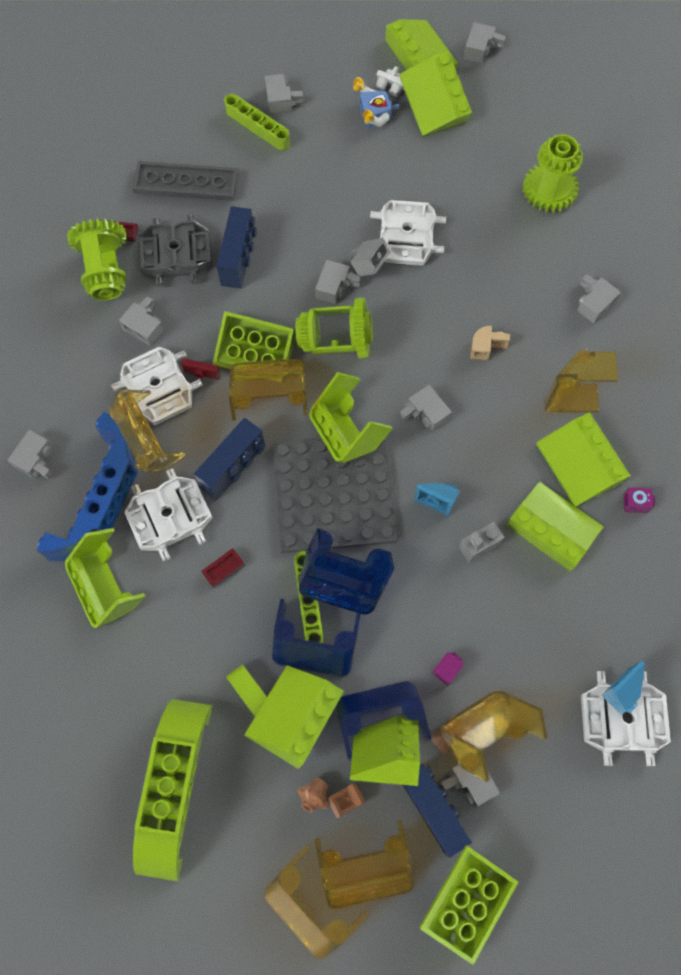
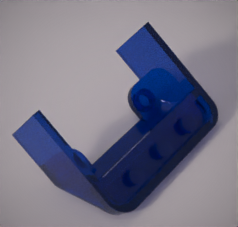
(310, 655)
(369, 701)

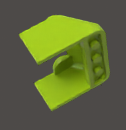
(335, 426)
(95, 582)

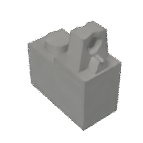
(481, 40)
(279, 94)
(369, 256)
(334, 280)
(599, 297)
(140, 323)
(428, 407)
(30, 455)
(481, 542)
(476, 789)

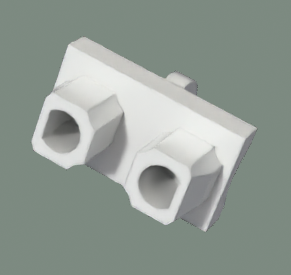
(391, 79)

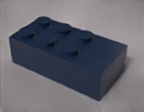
(236, 247)
(230, 458)
(437, 814)

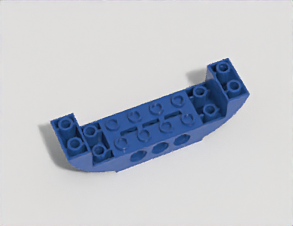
(104, 499)

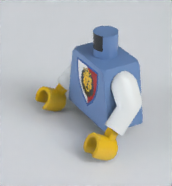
(374, 104)

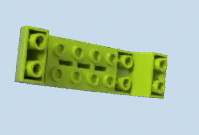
(168, 789)

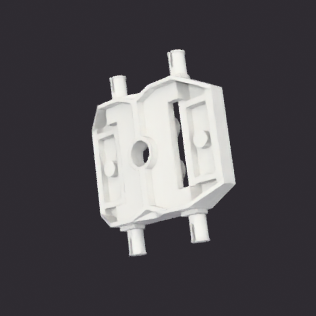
(421, 219)
(160, 365)
(169, 528)
(645, 733)

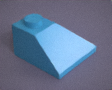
(437, 496)
(626, 689)

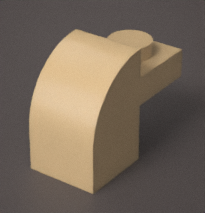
(484, 340)

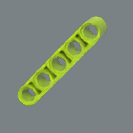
(257, 122)
(308, 610)
(247, 688)

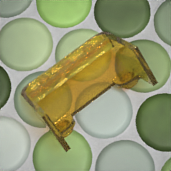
(585, 366)
(267, 380)
(138, 432)
(486, 723)
(368, 875)
(318, 940)

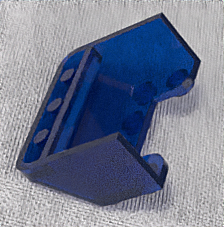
(342, 579)

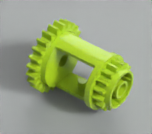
(553, 182)
(98, 244)
(361, 329)

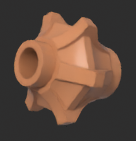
(314, 795)

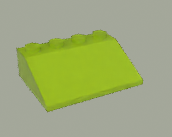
(414, 41)
(436, 94)
(251, 340)
(583, 460)
(554, 526)
(294, 715)
(387, 752)
(468, 905)

